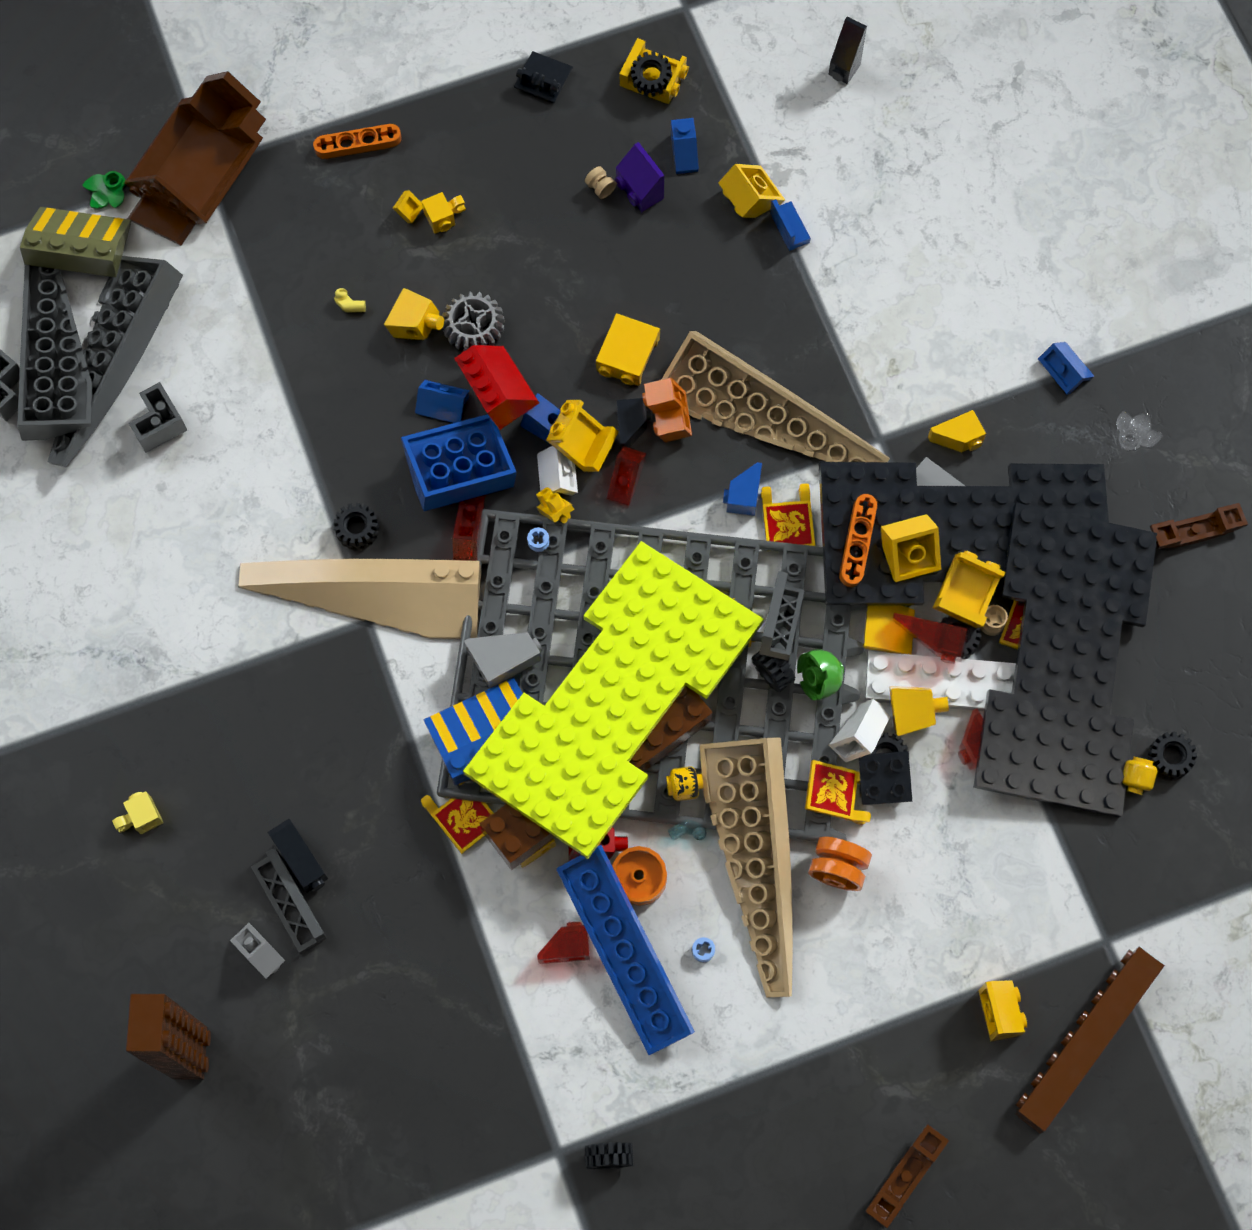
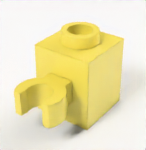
(141, 814)

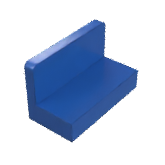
(789, 224)
(1065, 366)
(441, 401)

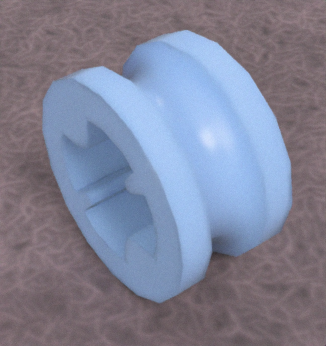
(538, 547)
(700, 942)

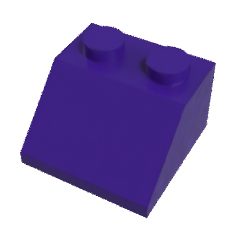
(640, 178)

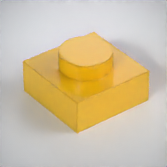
(408, 206)

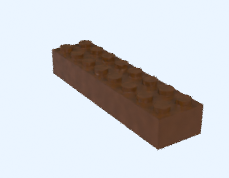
(167, 1037)

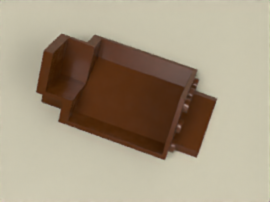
(195, 157)

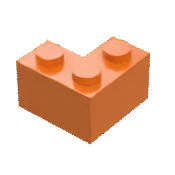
(670, 409)

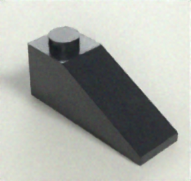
(848, 51)

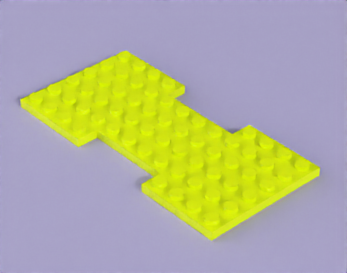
(572, 757)

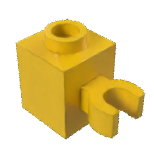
(440, 212)

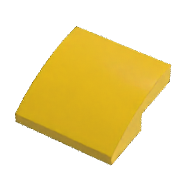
(882, 631)

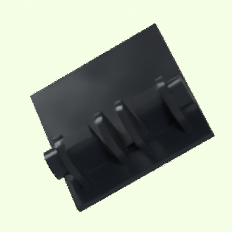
(542, 76)
(885, 778)

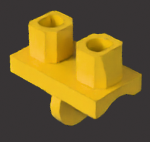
(554, 506)

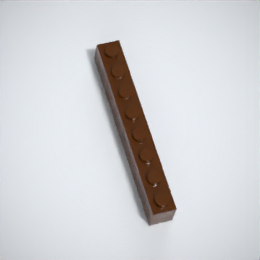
(1089, 1039)

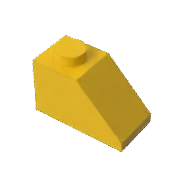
(959, 433)

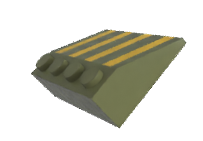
(75, 241)

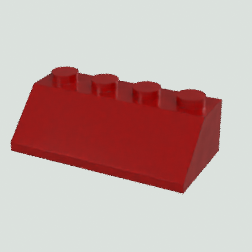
(496, 383)

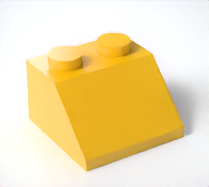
(750, 190)
(911, 547)
(1002, 1010)

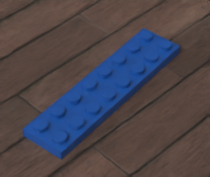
(625, 950)

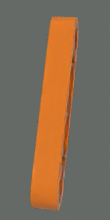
(356, 137)
(855, 539)

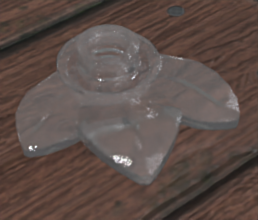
(1138, 430)

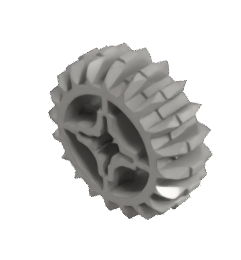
(482, 312)

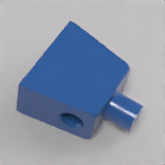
(540, 418)

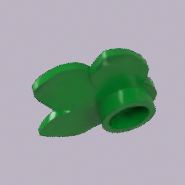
(103, 191)

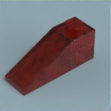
(467, 529)
(939, 638)

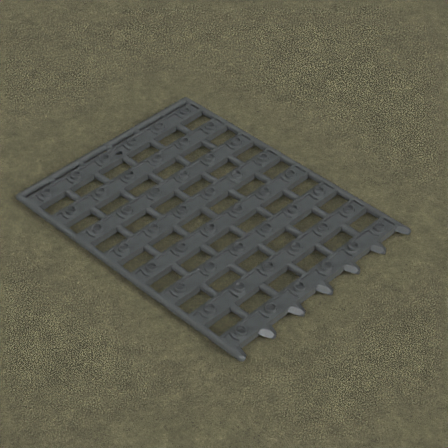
(731, 687)

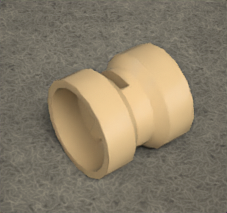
(600, 182)
(996, 615)

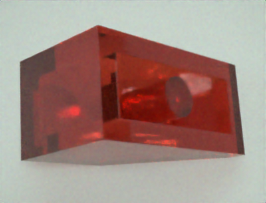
(626, 475)
(971, 740)
(566, 945)

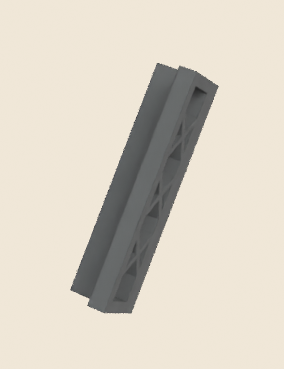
(775, 614)
(297, 897)

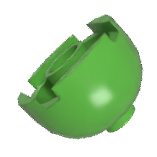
(820, 673)

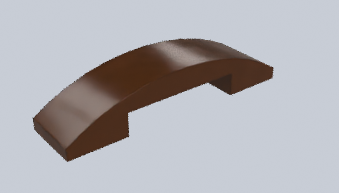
(1199, 528)
(906, 1176)

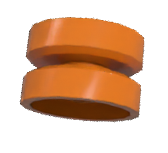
(840, 863)
(653, 868)

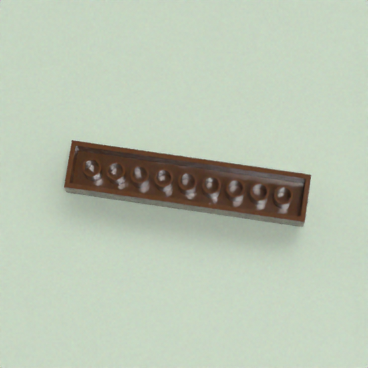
(519, 838)

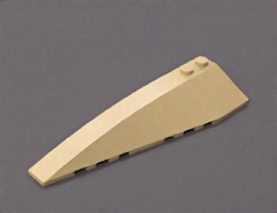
(753, 404)
(396, 593)
(750, 813)

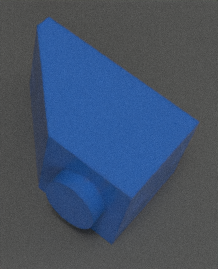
(684, 145)
(743, 492)

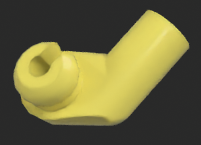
(346, 303)

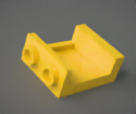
(678, 69)
(627, 349)
(581, 437)
(968, 589)

